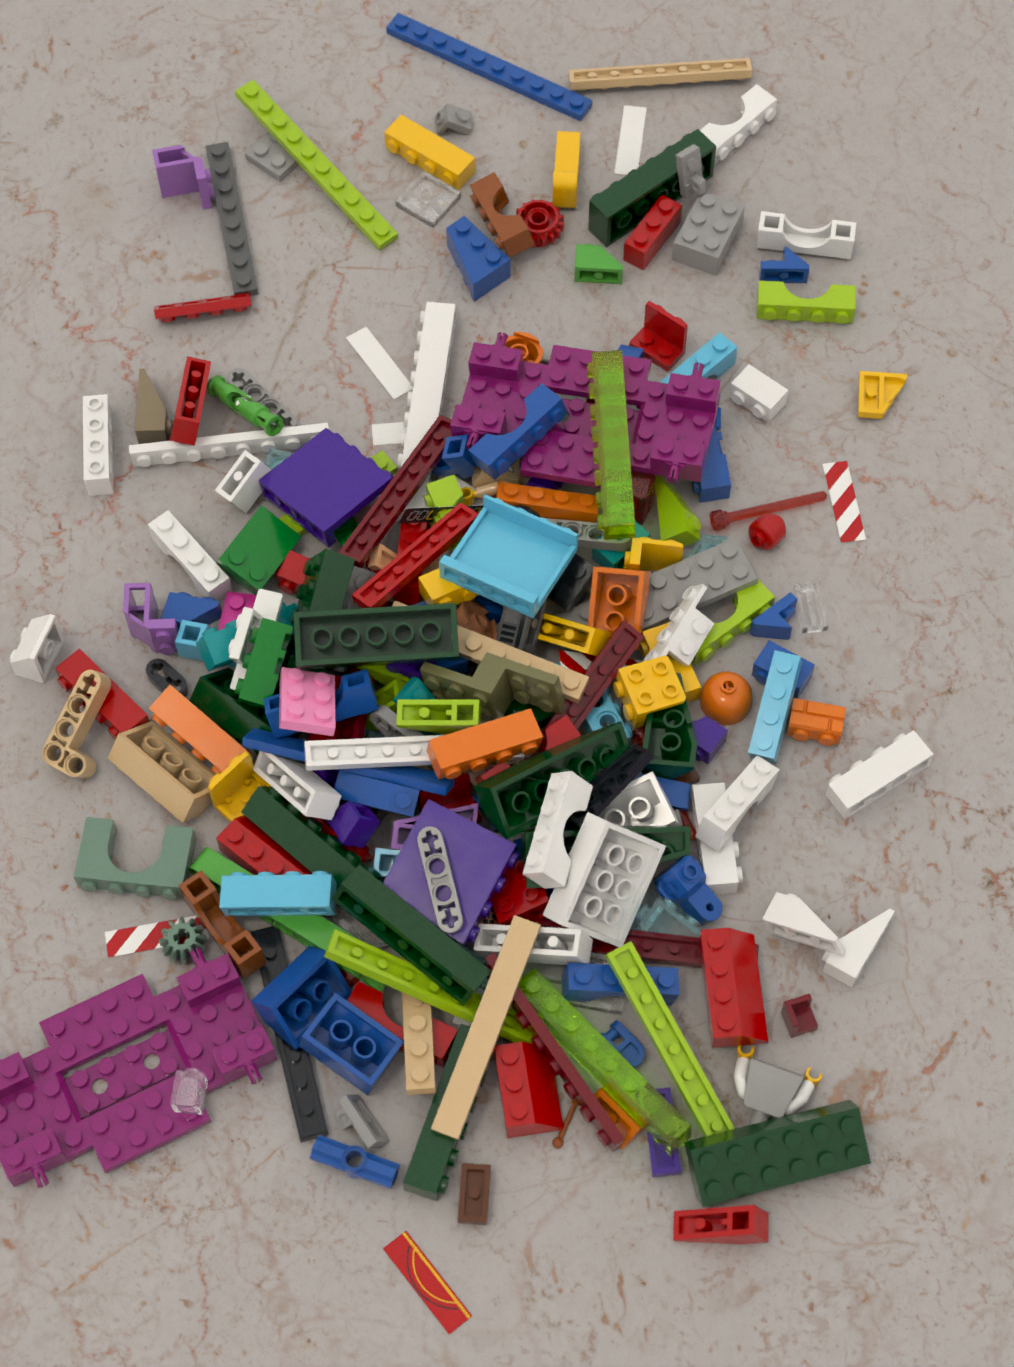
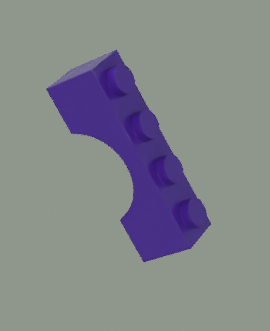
(709, 737)
(352, 821)

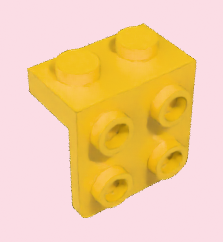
(652, 554)
(648, 688)
(234, 786)

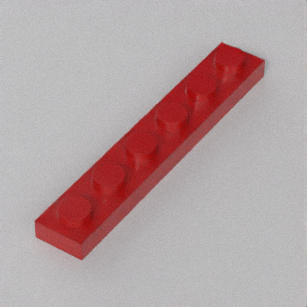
(415, 558)

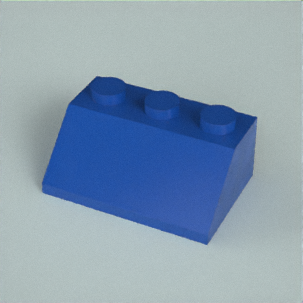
(300, 994)
(351, 1043)

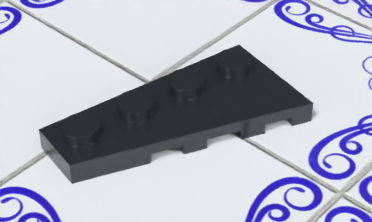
(612, 782)

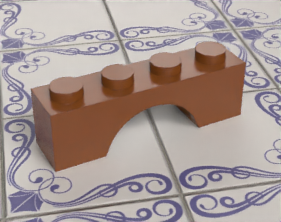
(510, 230)
(225, 930)

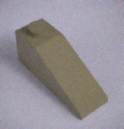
(151, 415)

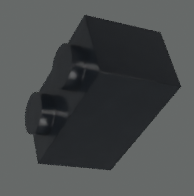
(573, 583)

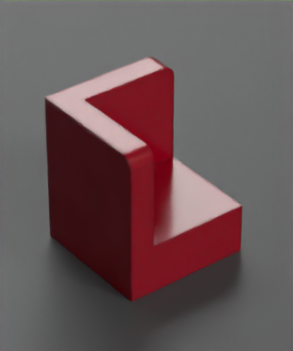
(799, 1016)

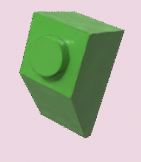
(596, 265)

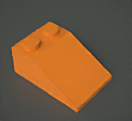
(618, 596)

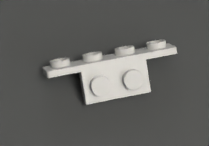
(266, 606)
(685, 630)

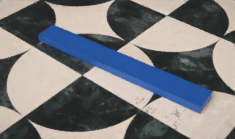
(400, 775)

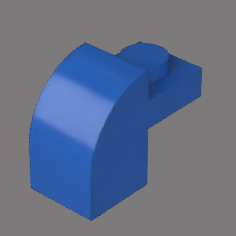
(455, 458)

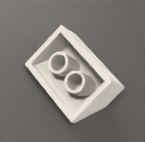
(641, 805)

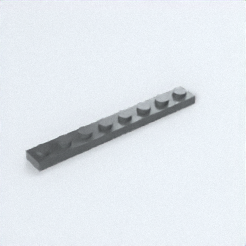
(231, 219)

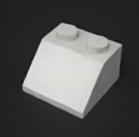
(37, 648)

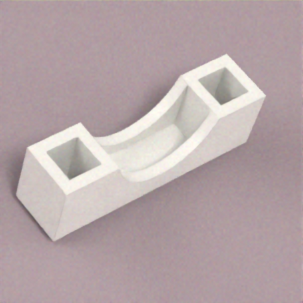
(755, 108)
(830, 241)
(201, 568)
(730, 808)
(547, 858)

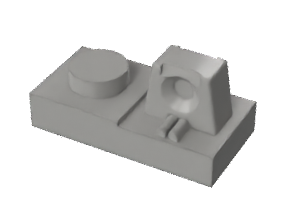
(690, 171)
(356, 1114)

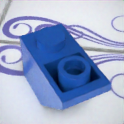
(190, 608)

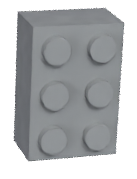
(708, 233)

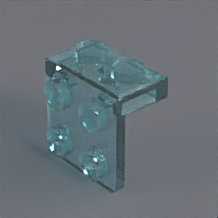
(648, 914)

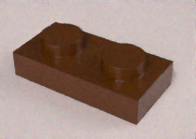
(474, 1194)

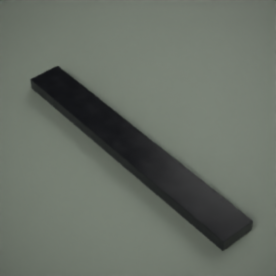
(295, 1062)

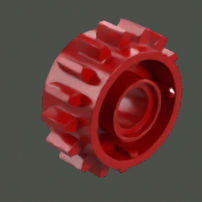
(543, 221)

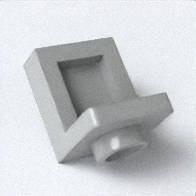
(454, 119)

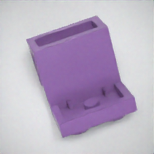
(182, 174)
(154, 632)

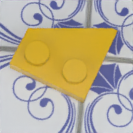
(878, 392)

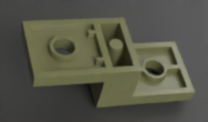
(496, 685)

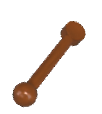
(558, 1142)

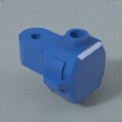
(686, 885)

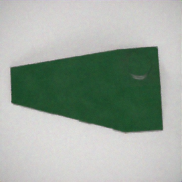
(670, 741)

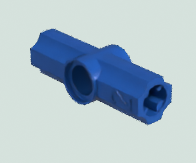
(372, 1169)

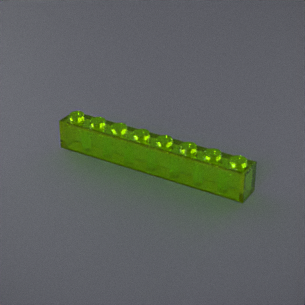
(613, 445)
(606, 1064)

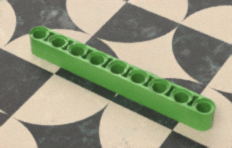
(306, 929)

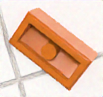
(621, 1118)

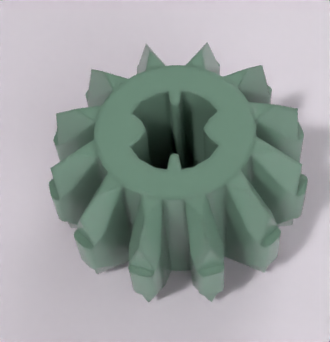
(173, 937)

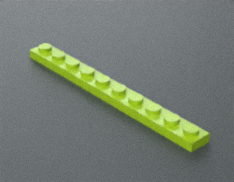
(316, 165)

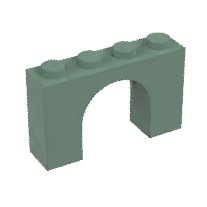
(96, 870)

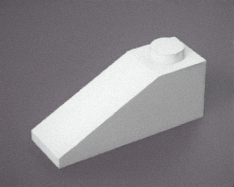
(794, 920)
(858, 949)

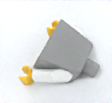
(770, 1087)

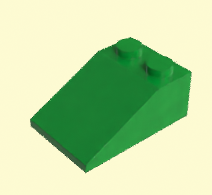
(258, 550)

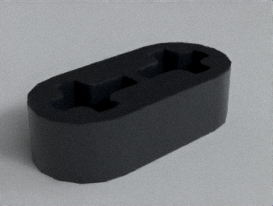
(170, 674)

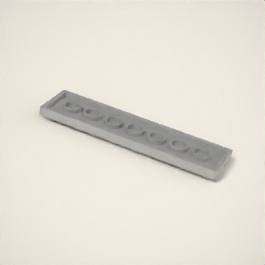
(720, 568)

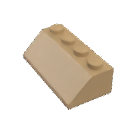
(163, 770)

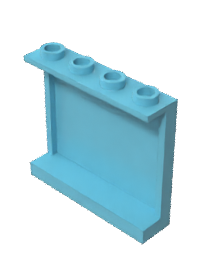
(510, 556)

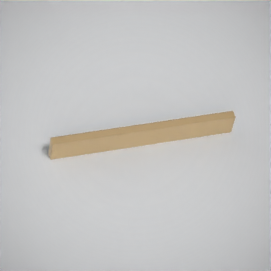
(486, 1028)

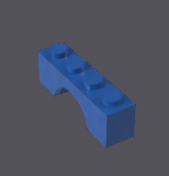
(498, 452)
(352, 698)
(594, 981)

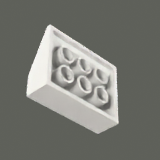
(605, 880)

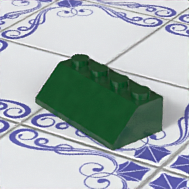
(221, 705)

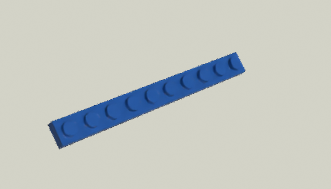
(489, 67)

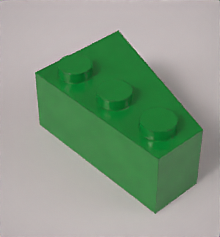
(264, 662)

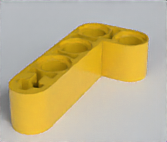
(566, 169)

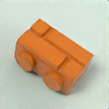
(816, 721)

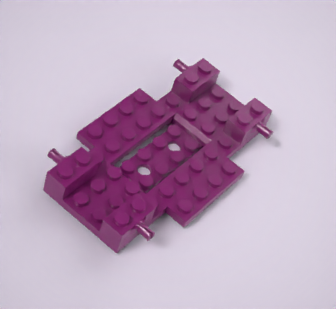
(665, 436)
(58, 1118)

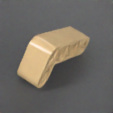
(81, 723)

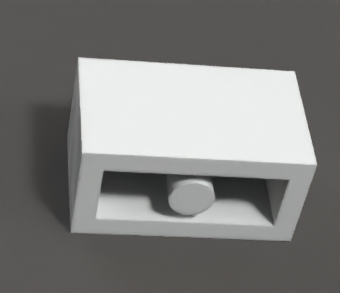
(758, 393)
(242, 481)

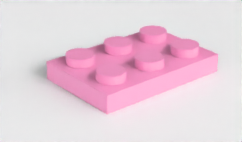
(307, 701)

